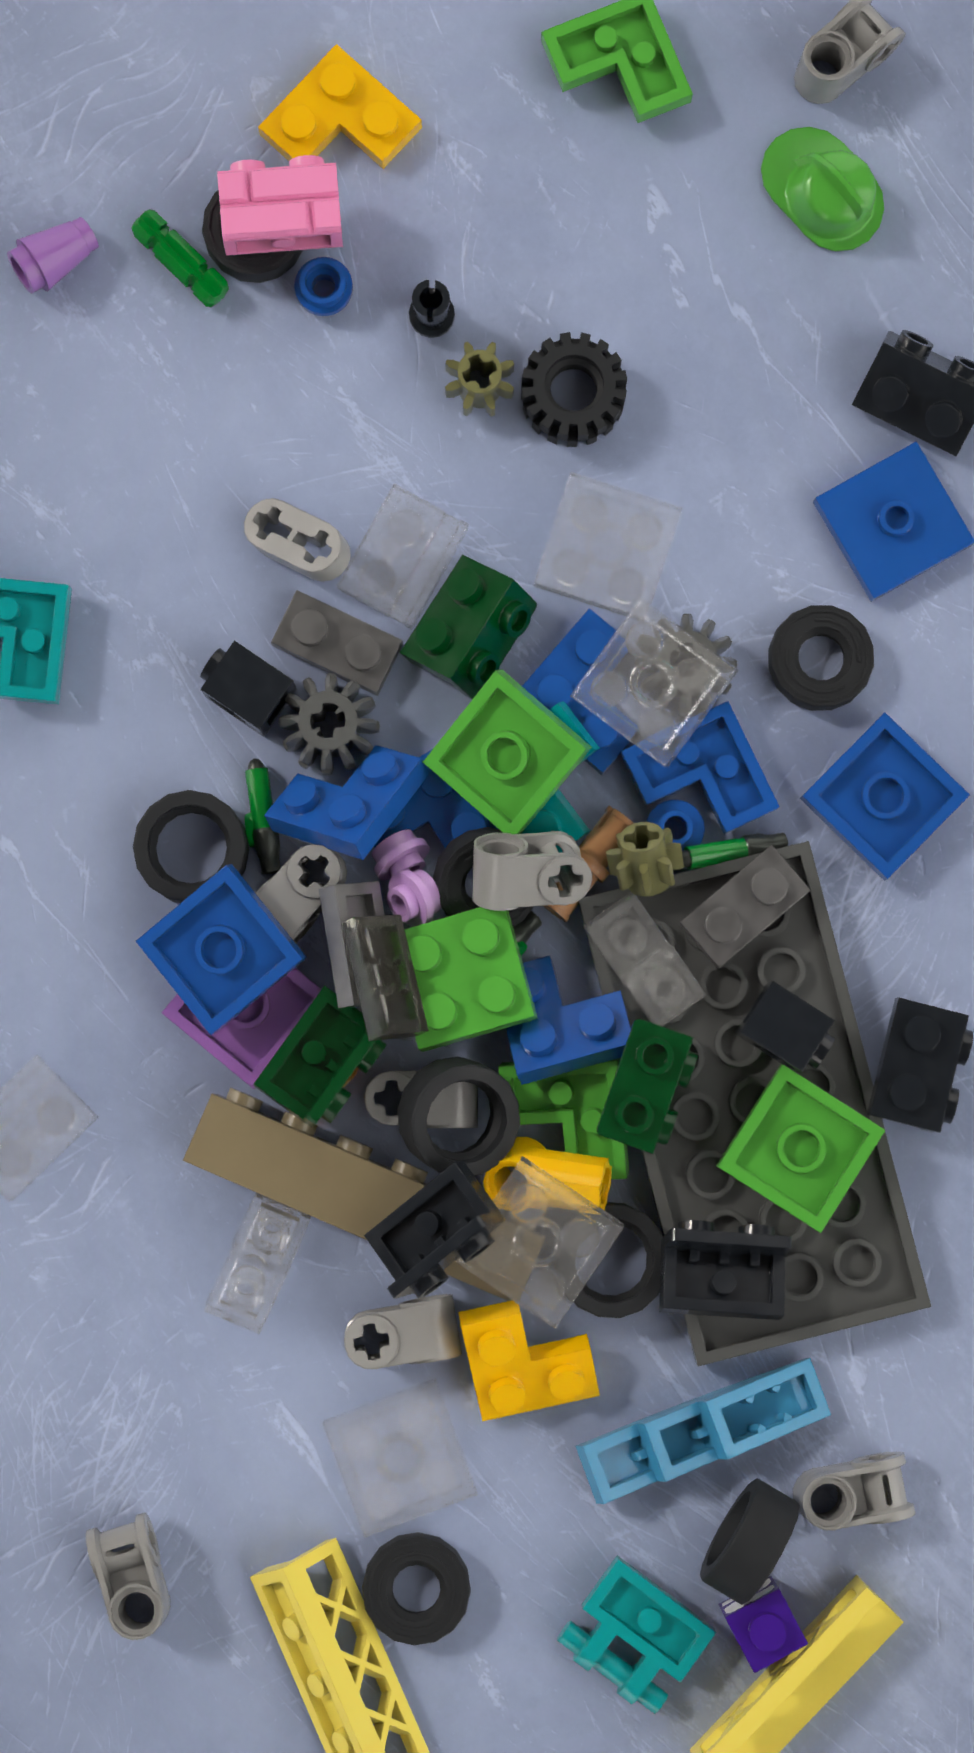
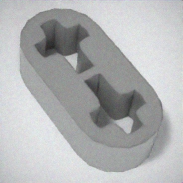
(302, 528)

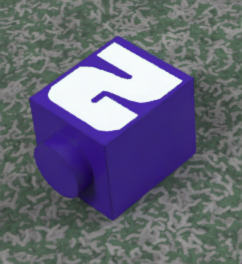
(764, 1626)

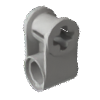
(852, 44)
(525, 868)
(289, 895)
(452, 1108)
(416, 1329)
(867, 1490)
(129, 1572)

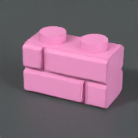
(279, 206)

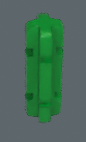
(180, 258)

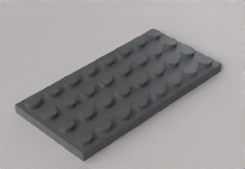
(866, 1255)

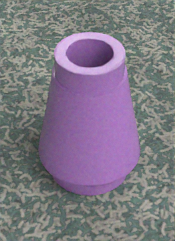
(51, 254)

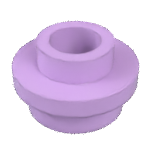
(399, 853)
(413, 896)

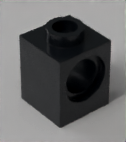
(246, 687)
(787, 1028)

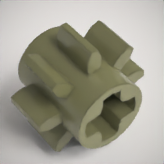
(490, 367)
(645, 859)

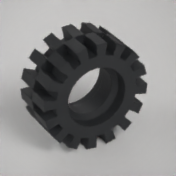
(578, 355)

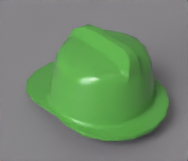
(823, 188)

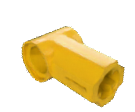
(582, 1173)

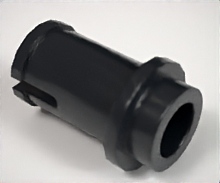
(426, 297)

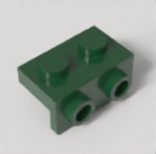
(470, 626)
(318, 1060)
(644, 1086)

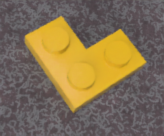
(337, 99)
(518, 1377)

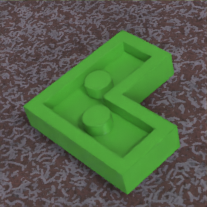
(623, 40)
(576, 1102)

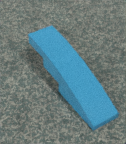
(703, 1430)

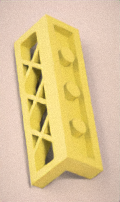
(319, 1664)
(805, 1680)

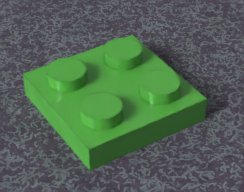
(507, 754)
(469, 976)
(800, 1148)

